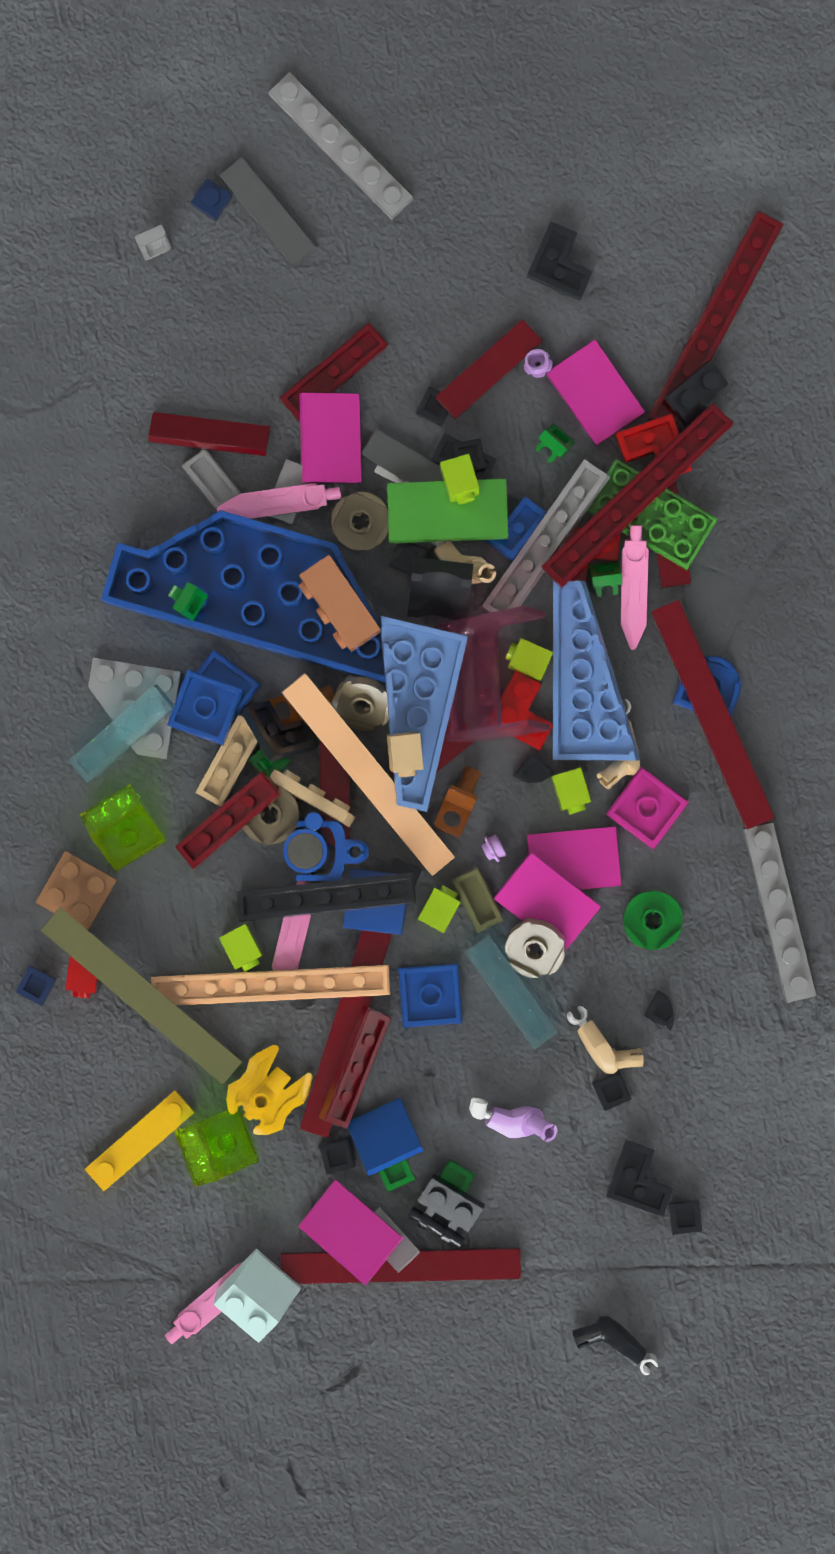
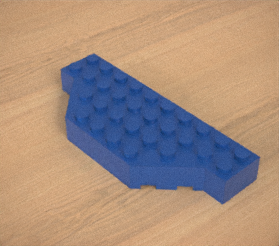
(250, 587)

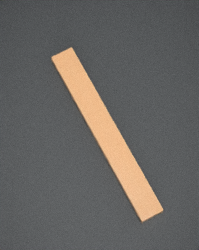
(367, 773)
(275, 985)

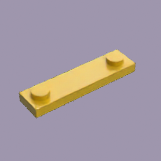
(139, 1140)

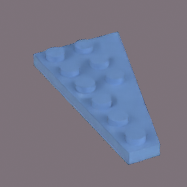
(420, 690)
(586, 697)

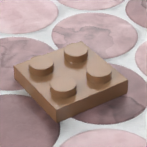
(77, 889)

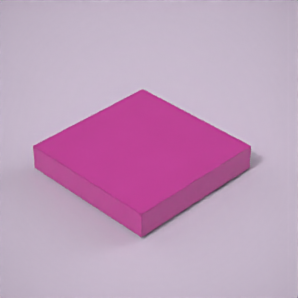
(647, 808)

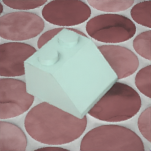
(256, 1295)

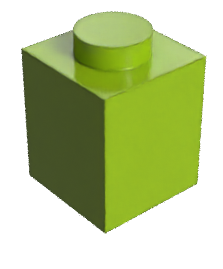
(459, 479)
(528, 659)
(571, 790)
(439, 908)
(242, 948)

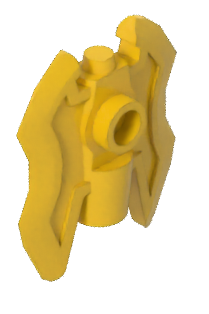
(264, 1095)

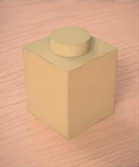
(405, 753)

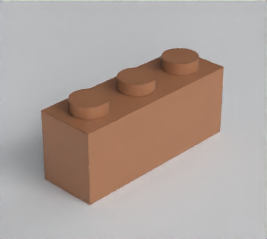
(338, 604)

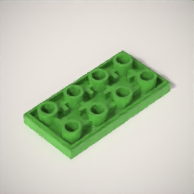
(425, 513)
(669, 524)

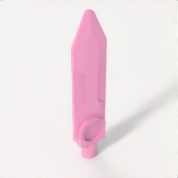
(280, 500)
(634, 586)
(291, 940)
(197, 1313)

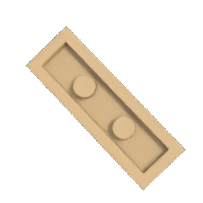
(228, 763)
(313, 796)

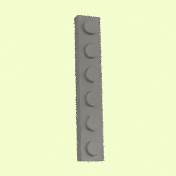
(340, 146)
(547, 538)
(779, 912)

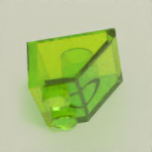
(122, 827)
(216, 1147)

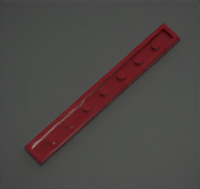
(721, 306)
(637, 495)
(712, 714)
(369, 952)
(426, 1266)

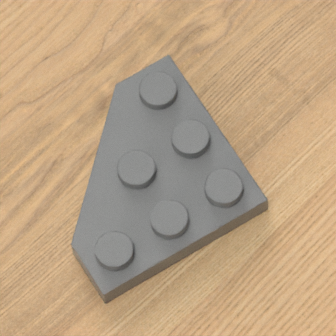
(121, 684)

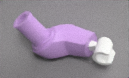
(515, 1122)

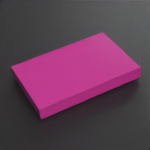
(595, 393)
(330, 438)
(582, 856)
(546, 895)
(351, 1232)

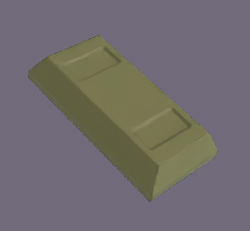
(477, 899)

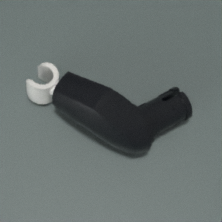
(617, 1337)

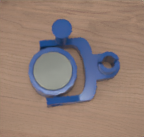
(309, 850)

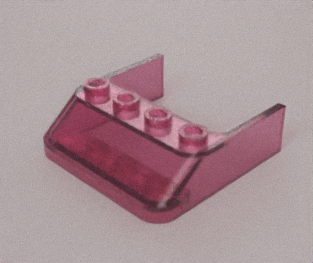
(477, 697)

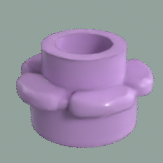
(534, 357)
(493, 848)

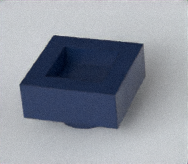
(211, 199)
(36, 985)

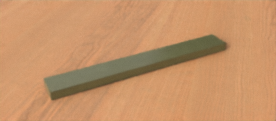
(141, 995)

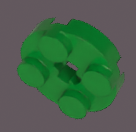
(670, 920)

